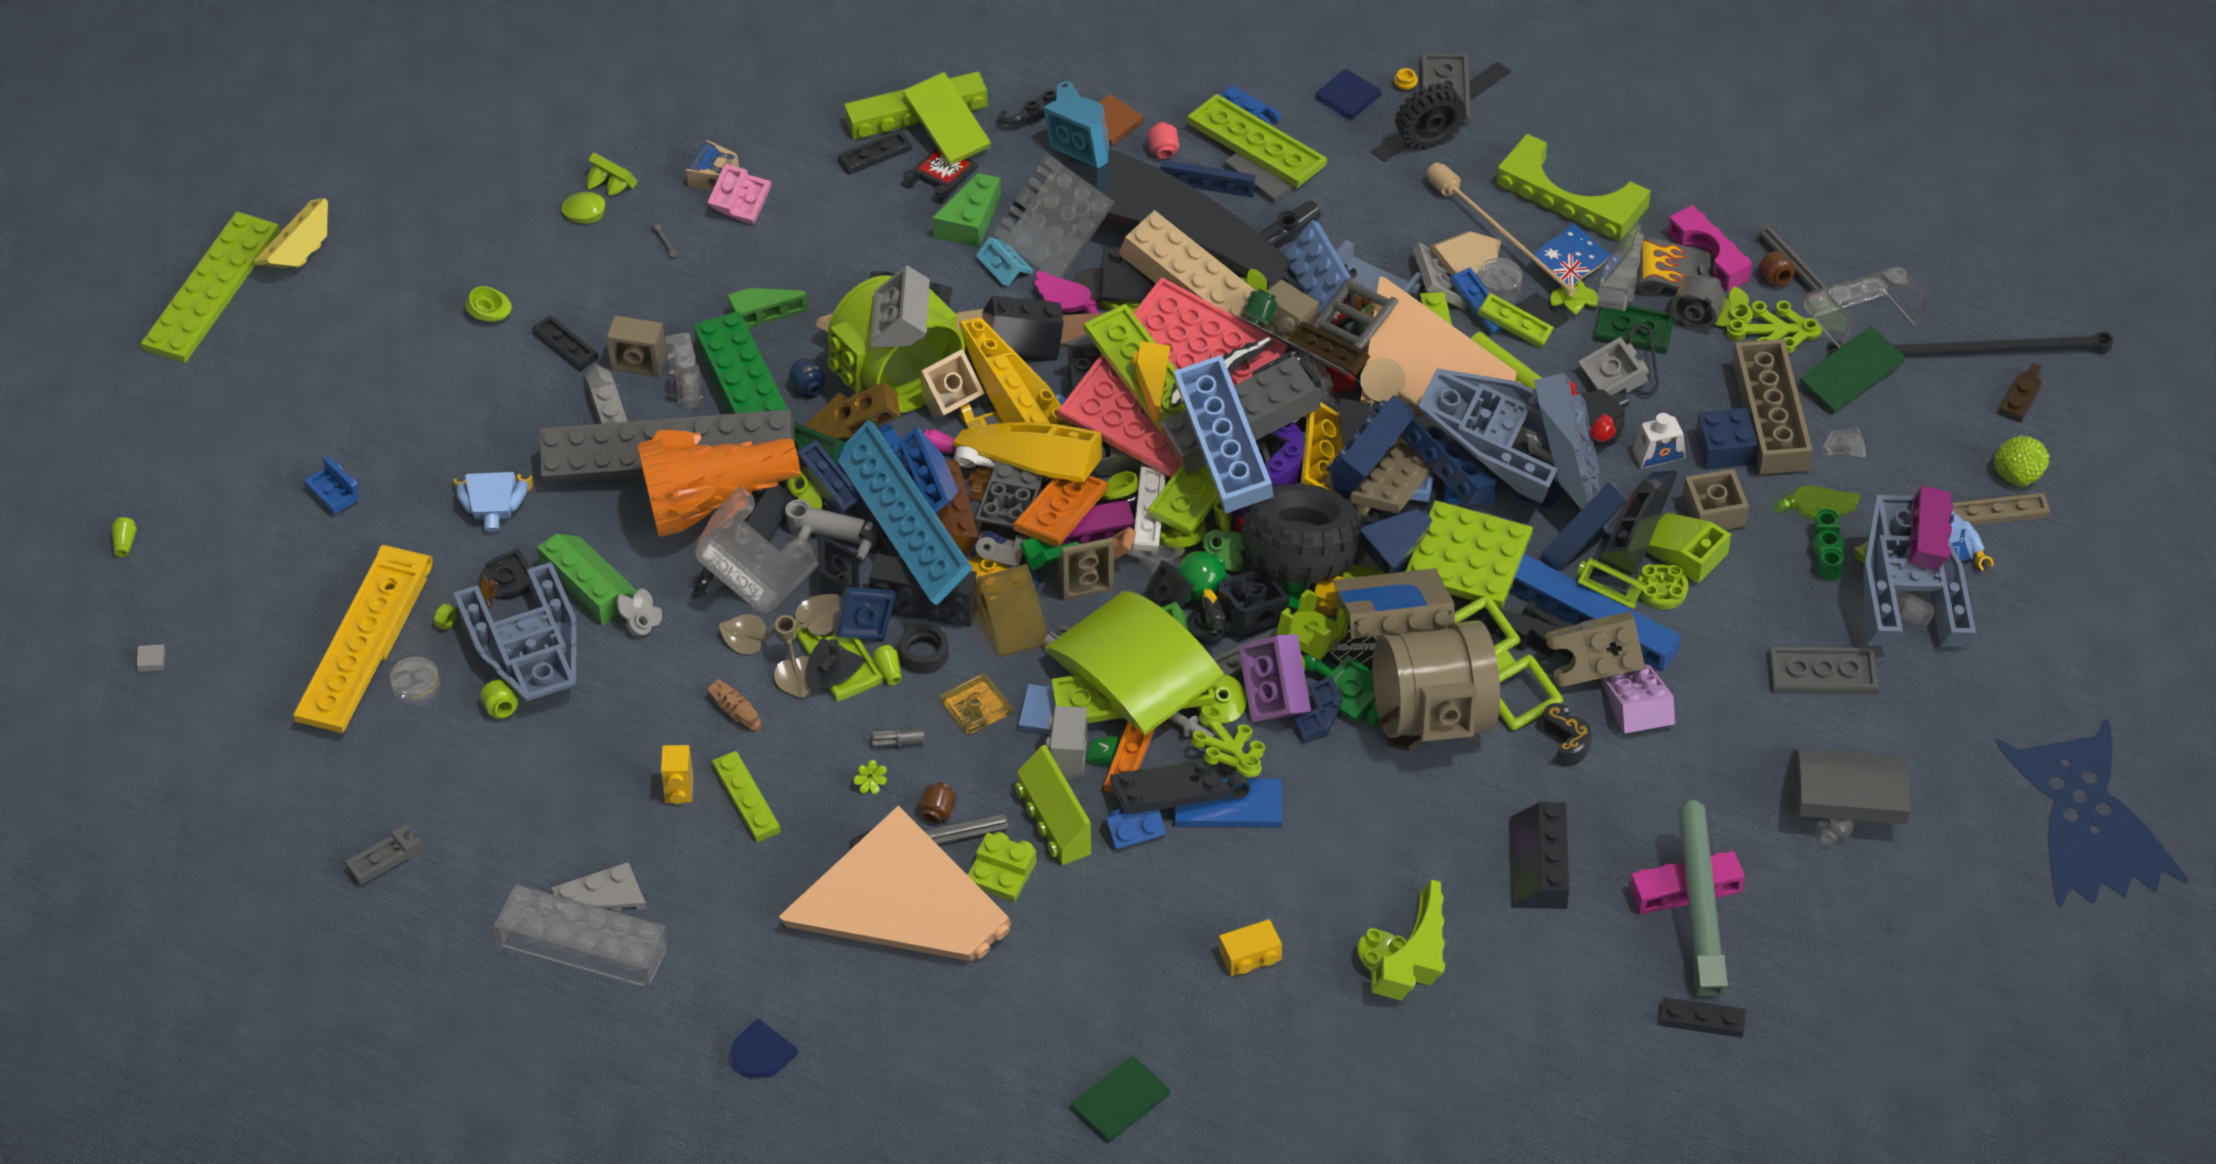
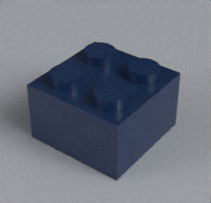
(1726, 438)

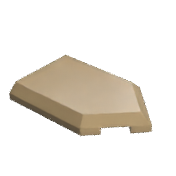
(1466, 251)

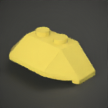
(298, 238)

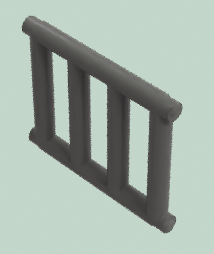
(1372, 323)

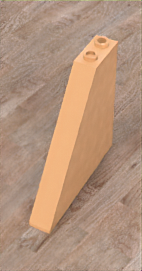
(1425, 342)
(902, 895)

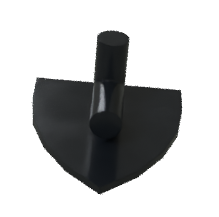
(831, 665)

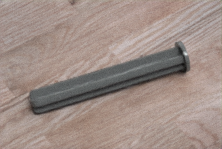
(1801, 269)
(968, 829)

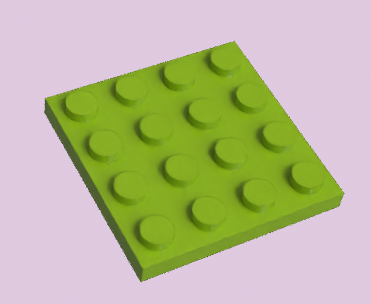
(1472, 552)

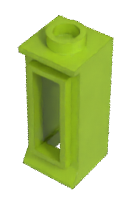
(1585, 569)

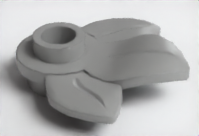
(639, 610)

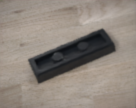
(874, 152)
(565, 343)

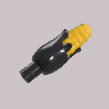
(1214, 613)

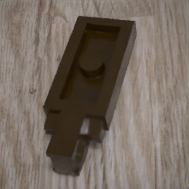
(2022, 394)

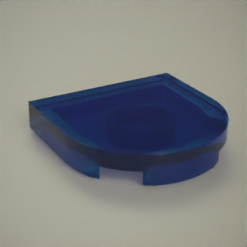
(761, 1051)

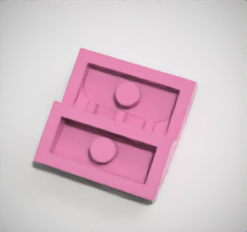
(739, 194)

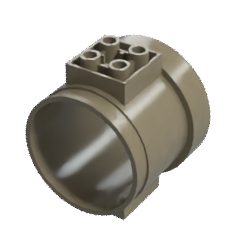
(1439, 680)

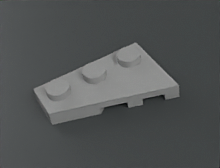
(1435, 275)
(605, 889)

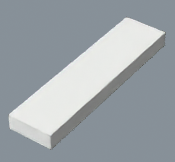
(1147, 527)

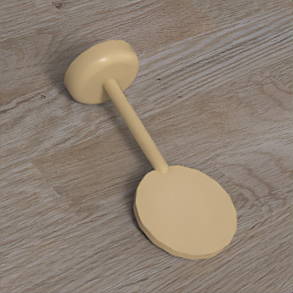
(1384, 378)

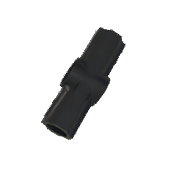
(1290, 223)

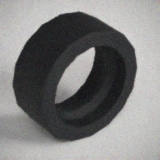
(925, 664)

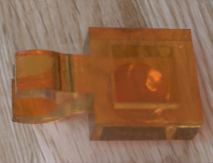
(979, 481)

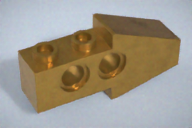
(846, 415)

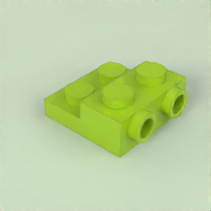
(1002, 866)

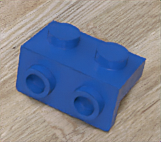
(333, 486)
(1133, 828)

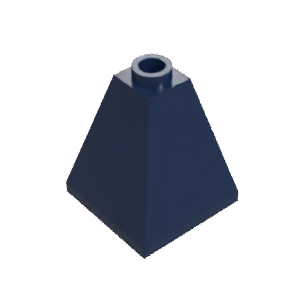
(1395, 539)

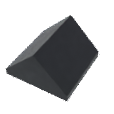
(836, 567)

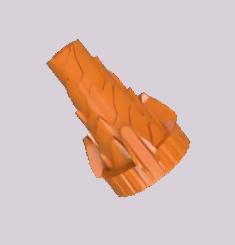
(694, 479)

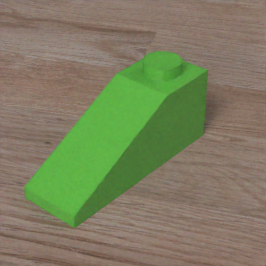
(767, 305)

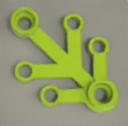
(1805, 329)
(1245, 764)

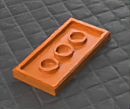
(1060, 509)

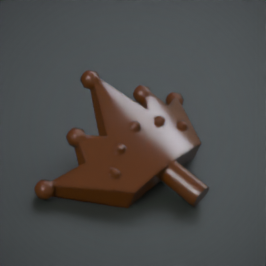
(488, 590)

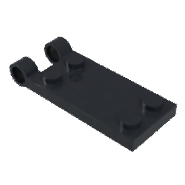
(1176, 786)

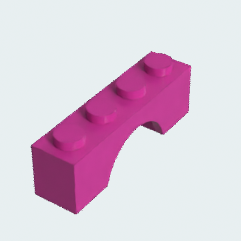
(1693, 230)

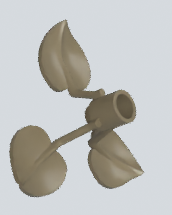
(747, 631)

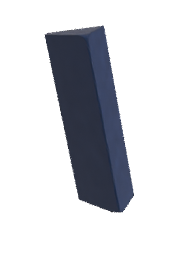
(828, 478)

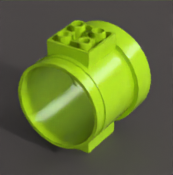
(899, 366)

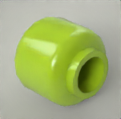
(499, 699)

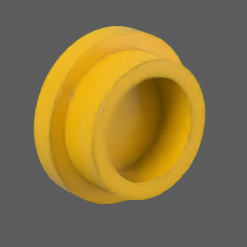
(1405, 79)

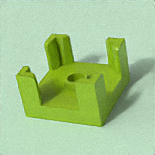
(1315, 631)

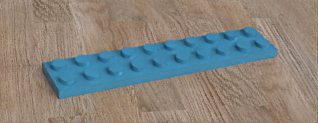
(903, 513)

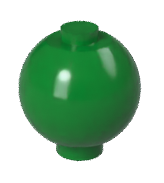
(1203, 571)

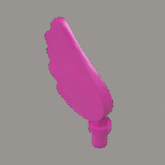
(1068, 293)

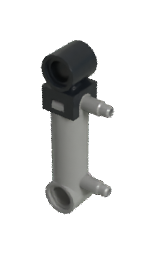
(868, 533)

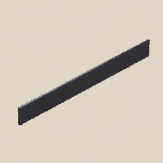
(1477, 86)

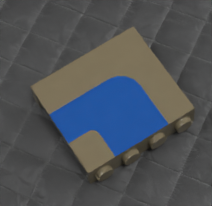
(1395, 602)

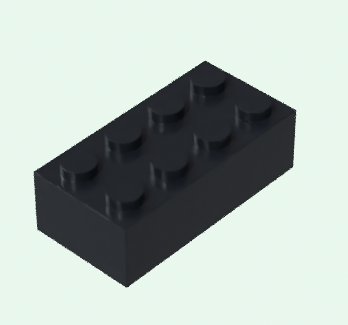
(911, 600)

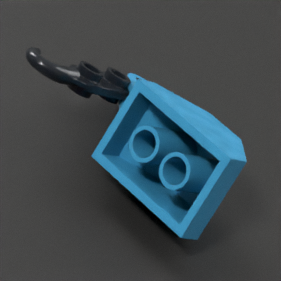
(1073, 123)

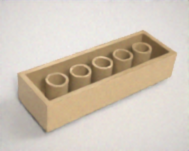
(1166, 252)

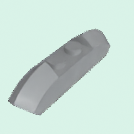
(604, 395)

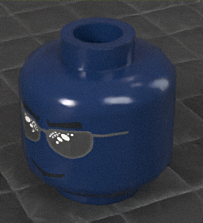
(806, 377)

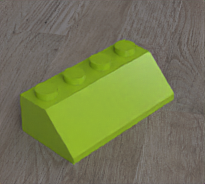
(1054, 807)

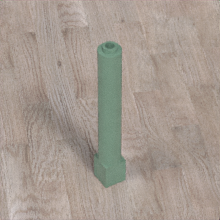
(1709, 963)

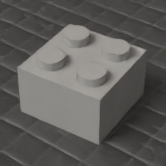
(1068, 740)

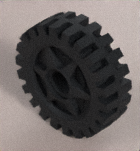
(1430, 116)

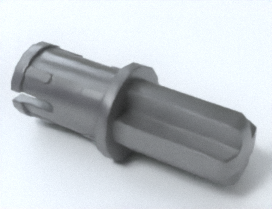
(898, 737)

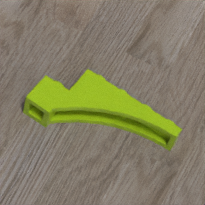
(1421, 955)

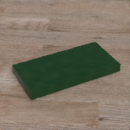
(1852, 369)

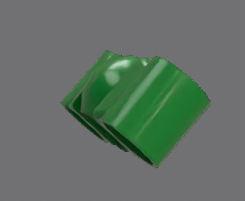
(1828, 545)

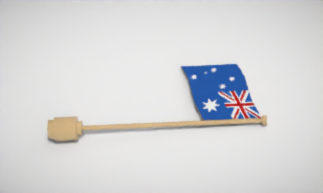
(1564, 258)

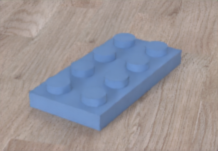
(1317, 265)

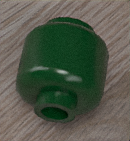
(1260, 307)

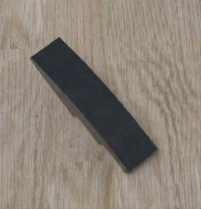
(1530, 631)

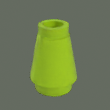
(123, 535)
(888, 664)

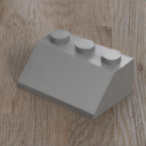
(900, 309)

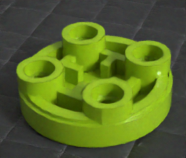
(1664, 586)

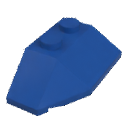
(927, 468)

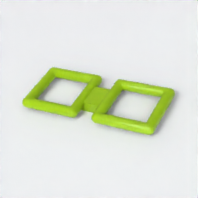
(1508, 666)

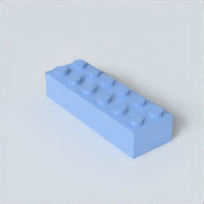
(1223, 434)

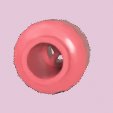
(1163, 140)

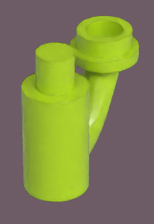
(1222, 519)

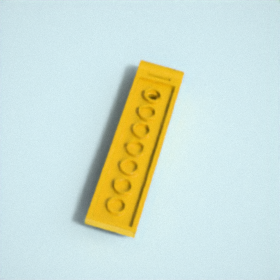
(364, 638)

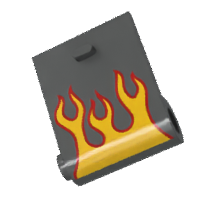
(1667, 264)

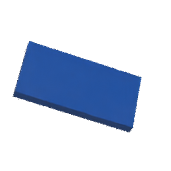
(1257, 809)

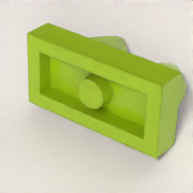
(603, 168)

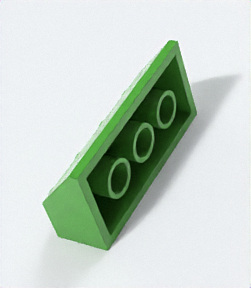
(585, 575)

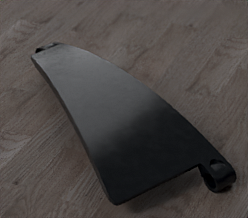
(1144, 188)

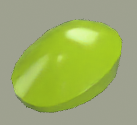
(584, 207)
(487, 304)
(1121, 486)

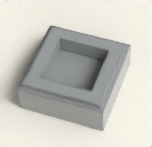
(151, 658)

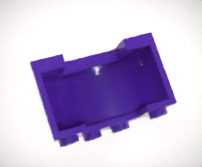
(1286, 463)

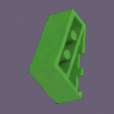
(969, 211)

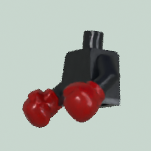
(1604, 414)

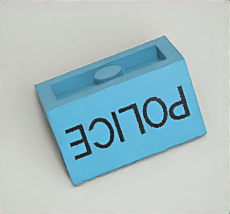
(1002, 260)

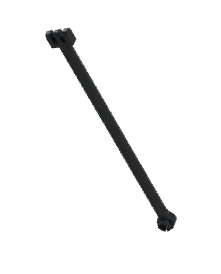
(2101, 342)

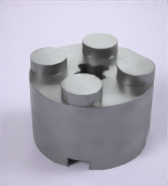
(1698, 302)

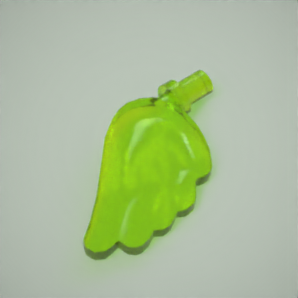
(1814, 498)

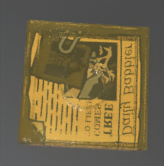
(976, 704)

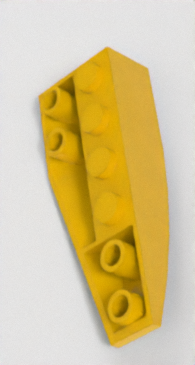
(1008, 380)
(1037, 447)

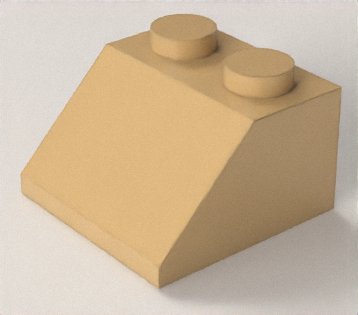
(949, 384)

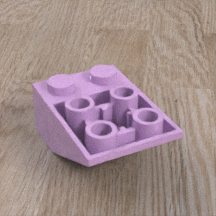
(1639, 700)

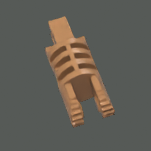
(735, 705)

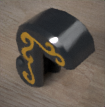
(1571, 730)

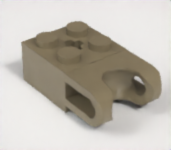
(1590, 651)

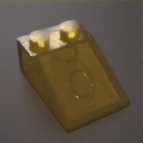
(1012, 610)

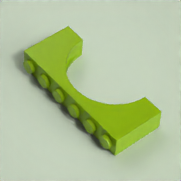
(1607, 214)

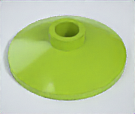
(1236, 699)

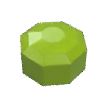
(445, 616)

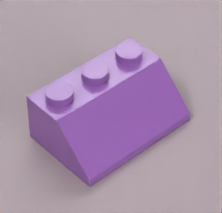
(1274, 678)

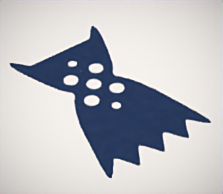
(2079, 856)

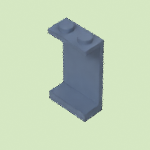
(1369, 275)

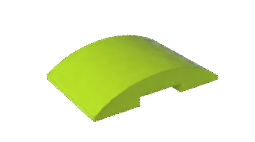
(1137, 659)

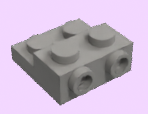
(1615, 368)

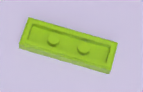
(1515, 320)

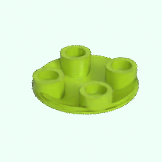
(1376, 944)

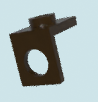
(1402, 742)

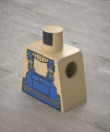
(708, 164)

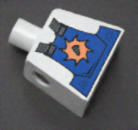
(1659, 442)

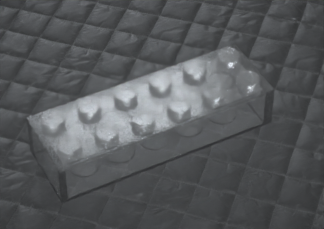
(581, 935)

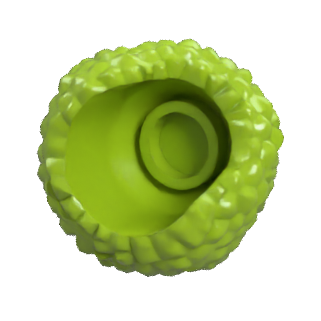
(2021, 460)

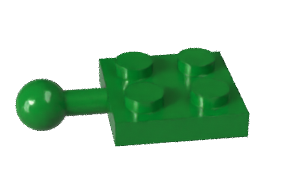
(1352, 681)

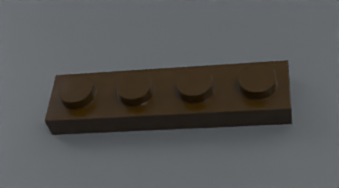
(1329, 347)

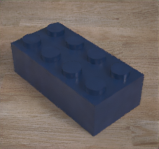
(1368, 445)

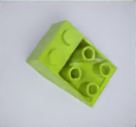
(1689, 543)

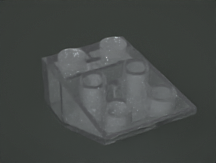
(1620, 272)

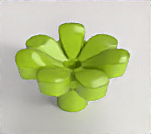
(870, 777)

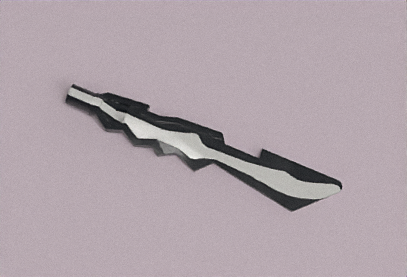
(1233, 360)

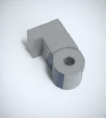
(1000, 549)

